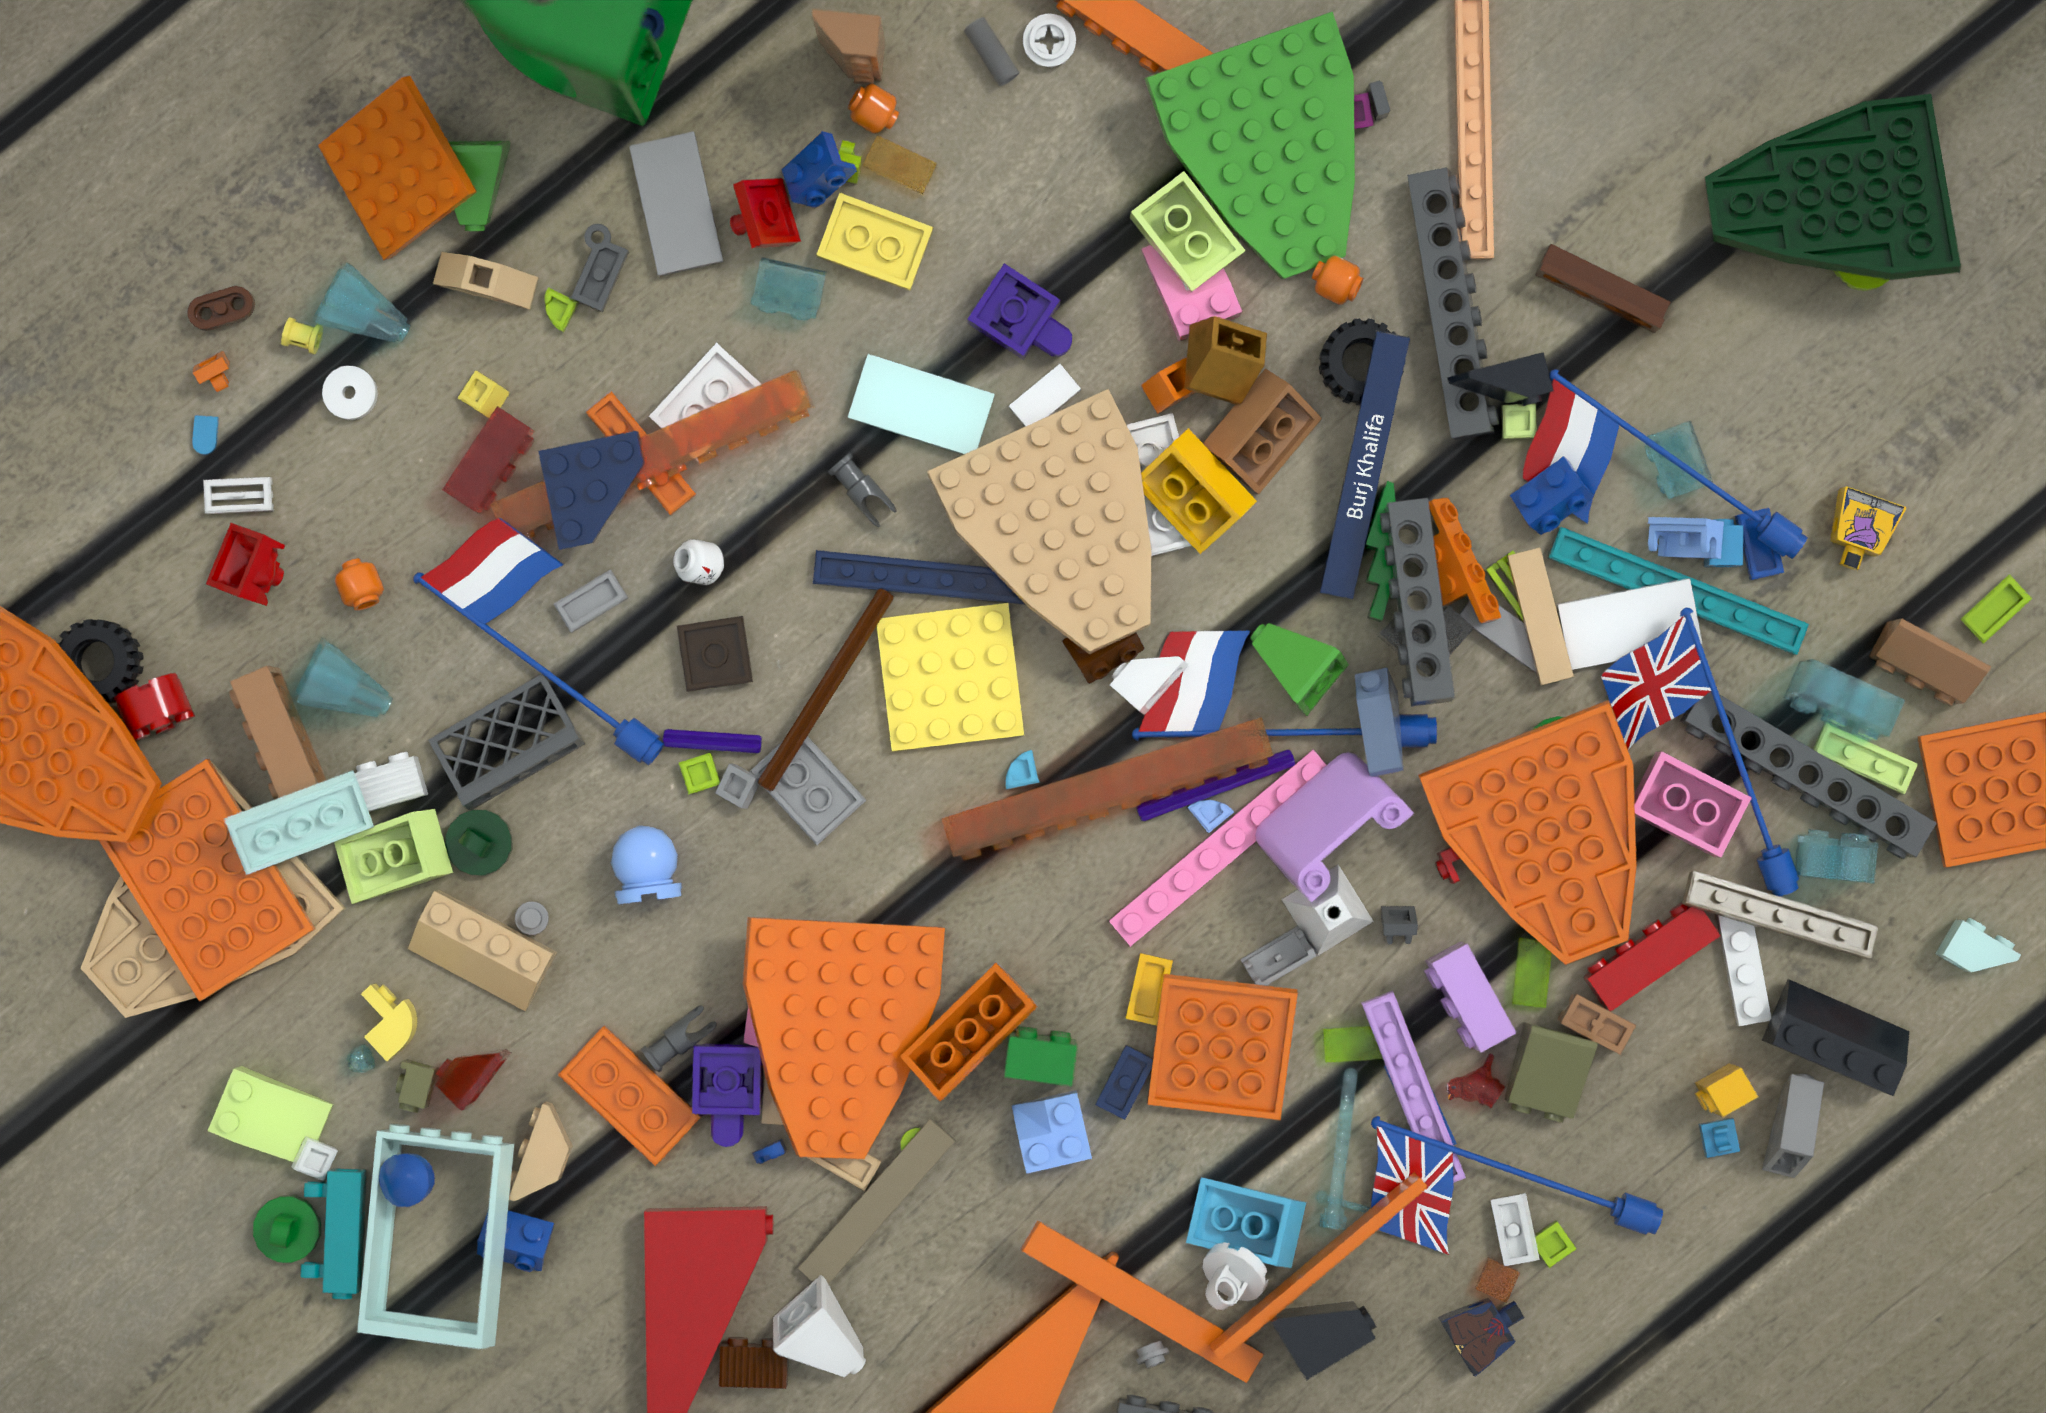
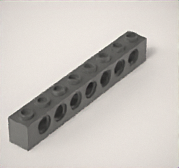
(1423, 189)
(1914, 826)

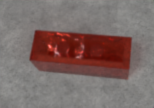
(489, 461)

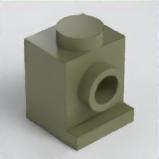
(416, 1085)

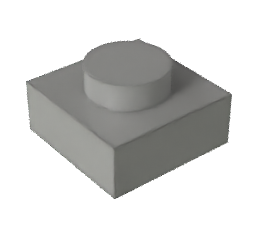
(738, 786)

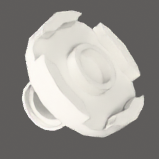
(1234, 1274)

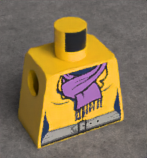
(1863, 525)

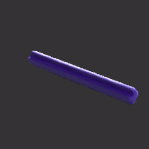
(1213, 786)

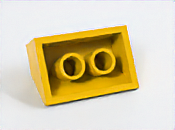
(1195, 491)

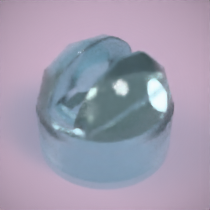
(361, 1059)

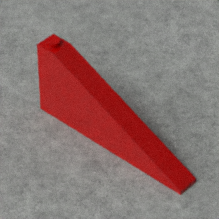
(692, 1286)

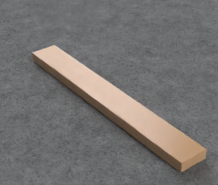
(1474, 125)

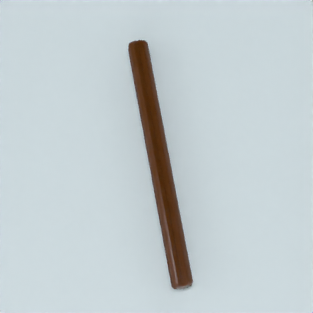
(825, 689)

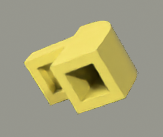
(398, 1022)

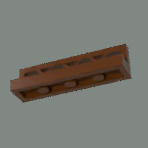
(1603, 288)

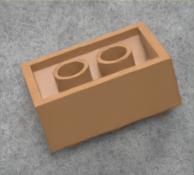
(1262, 431)
(1928, 662)

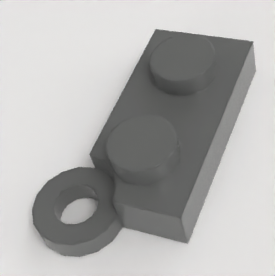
(600, 270)

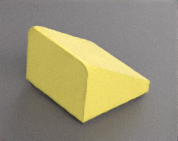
(483, 394)

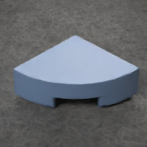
(1210, 813)

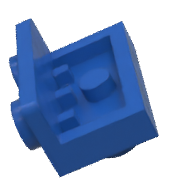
(816, 172)
(1552, 496)
(524, 1241)

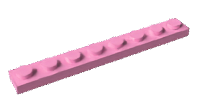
(1211, 854)

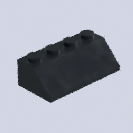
(1839, 1037)

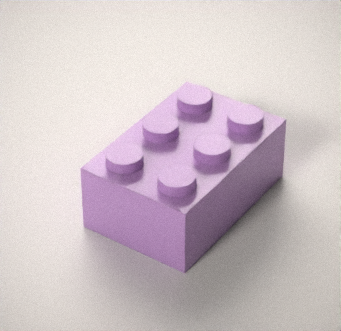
(1469, 997)

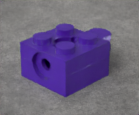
(1020, 315)
(727, 1087)

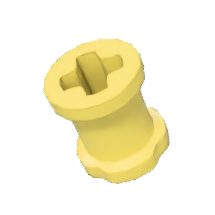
(302, 335)

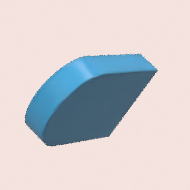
(205, 434)

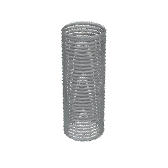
(992, 50)

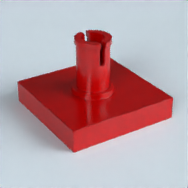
(764, 213)

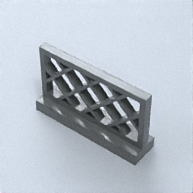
(520, 766)

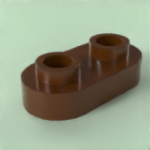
(222, 308)

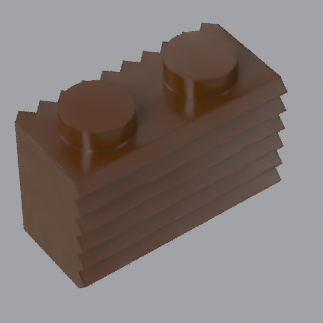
(752, 1365)

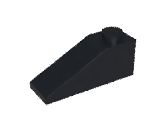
(1509, 381)

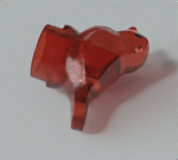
(1477, 1085)

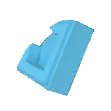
(1022, 771)

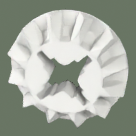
(1060, 29)

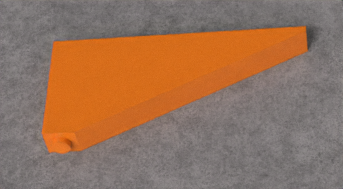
(1030, 1366)

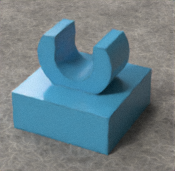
(1719, 1137)

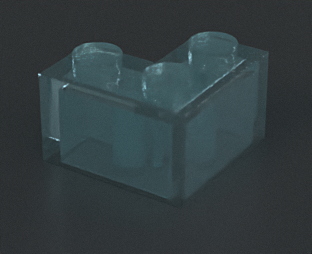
(1839, 859)

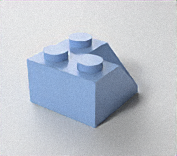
(1051, 1131)

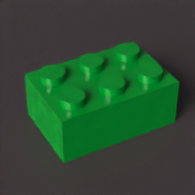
(1041, 1056)

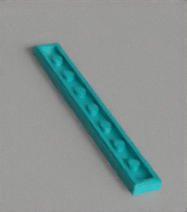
(1710, 602)

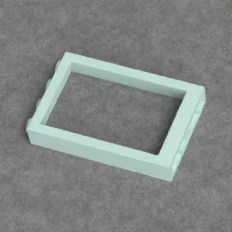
(372, 1312)

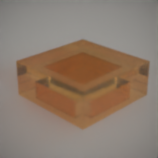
(1497, 1280)

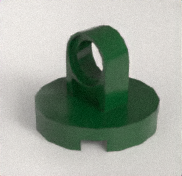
(479, 842)

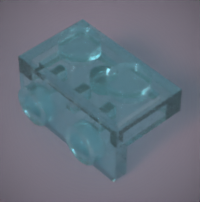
(788, 289)
(1684, 445)

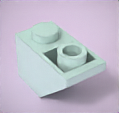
(1973, 949)

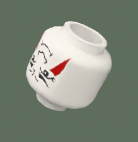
(698, 562)

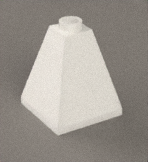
(1312, 917)
(818, 1332)

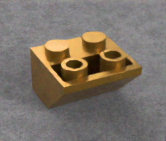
(1223, 358)

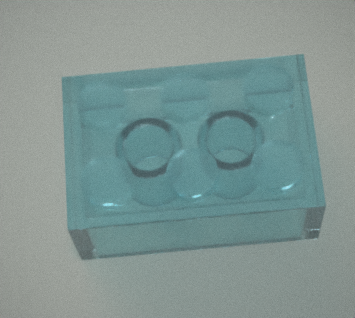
(1843, 700)

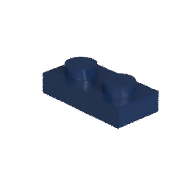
(1125, 1082)

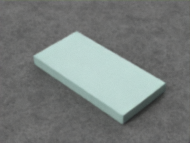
(920, 405)
(299, 822)

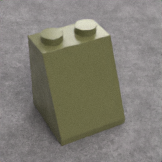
(1549, 1072)

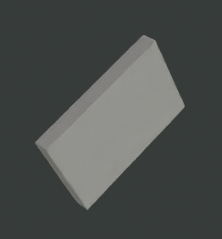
(813, 791)

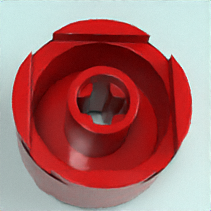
(154, 706)

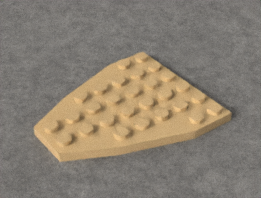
(1060, 519)
(136, 968)

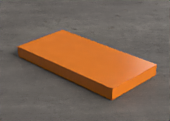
(629, 1095)

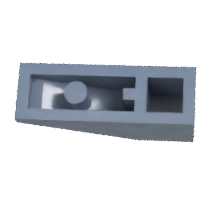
(1379, 721)

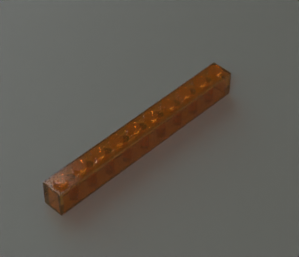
(683, 442)
(1107, 787)

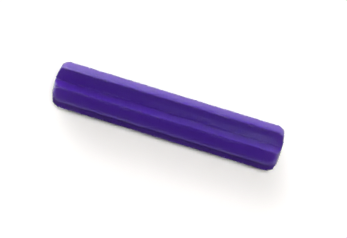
(712, 741)

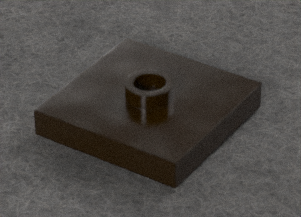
(715, 653)

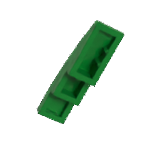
(1379, 572)

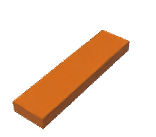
(614, 419)

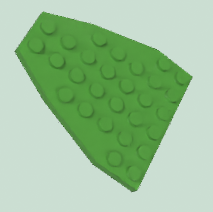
(1270, 139)

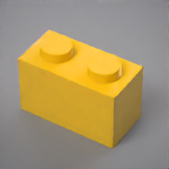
(1725, 1090)

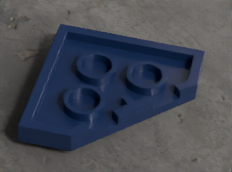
(588, 484)

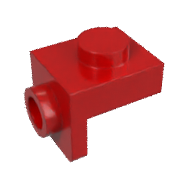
(1445, 866)

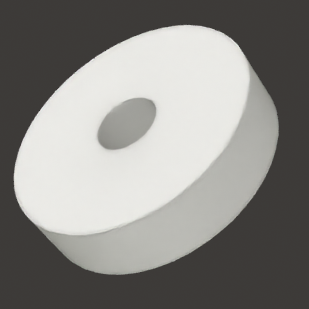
(335, 387)

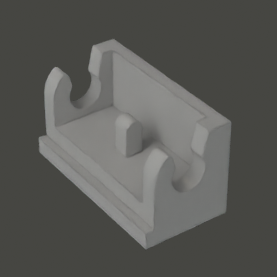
(1278, 957)

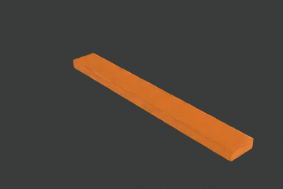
(1318, 1266)
(1136, 1298)

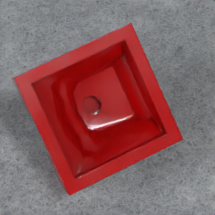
(246, 565)

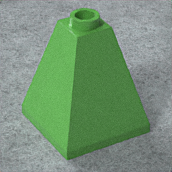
(484, 166)
(1299, 663)

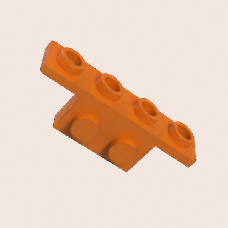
(1457, 565)

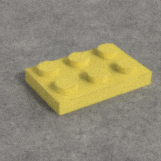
(874, 241)

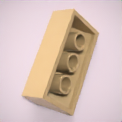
(481, 949)

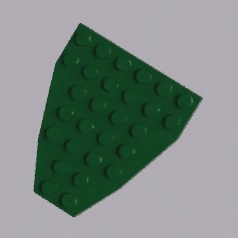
(1844, 194)

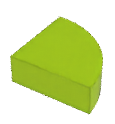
(559, 308)

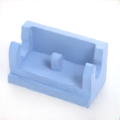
(1686, 537)

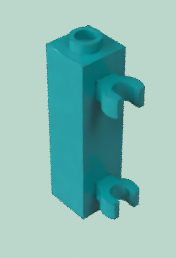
(343, 1232)

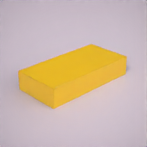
(1147, 988)

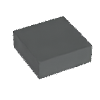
(1378, 100)

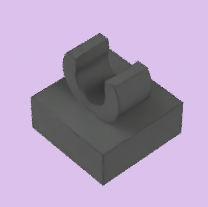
(1399, 922)

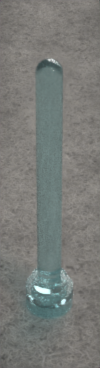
(1333, 1214)

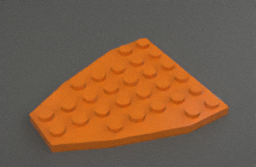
(62, 747)
(1548, 828)
(834, 1018)

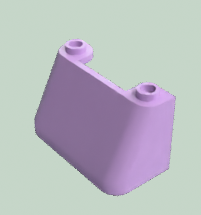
(1323, 817)

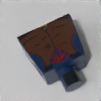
(1481, 1332)

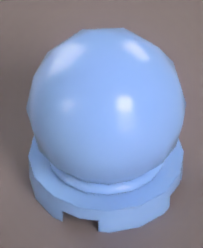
(644, 864)

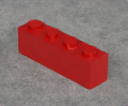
(1650, 956)

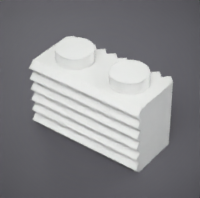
(392, 782)

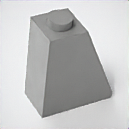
(1794, 1126)

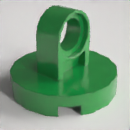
(286, 1229)

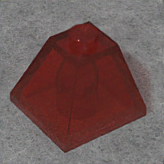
(469, 1075)

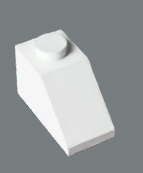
(1146, 680)

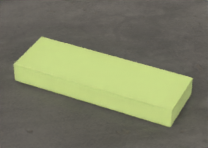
(1865, 758)

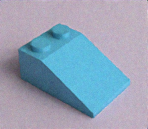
(1246, 1219)

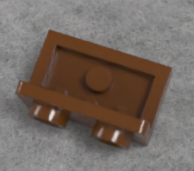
(1101, 662)

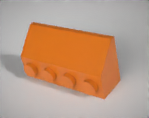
(968, 1031)

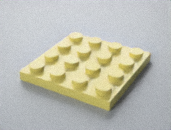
(950, 677)

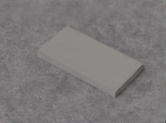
(676, 204)

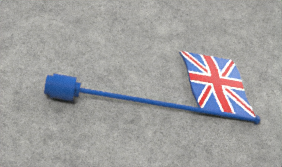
(1664, 682)
(1427, 1216)

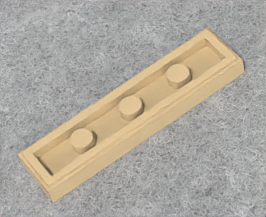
(1540, 616)

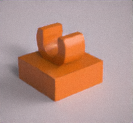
(213, 370)

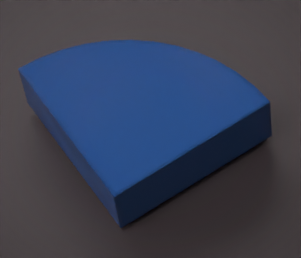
(770, 1152)

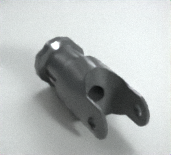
(859, 486)
(676, 1040)

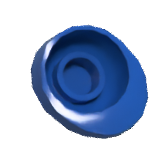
(406, 1179)

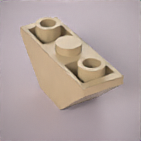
(485, 279)
(543, 1155)

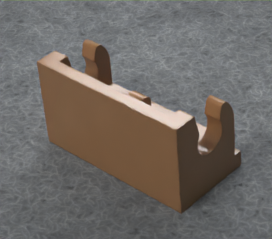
(1597, 1023)

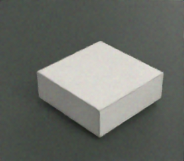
(314, 1158)

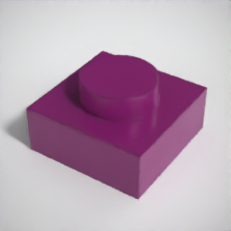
(1362, 111)

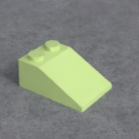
(1186, 232)
(393, 856)
(268, 1114)

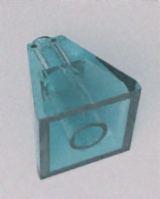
(359, 308)
(340, 684)

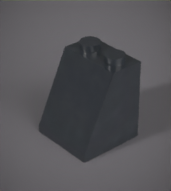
(1323, 1333)

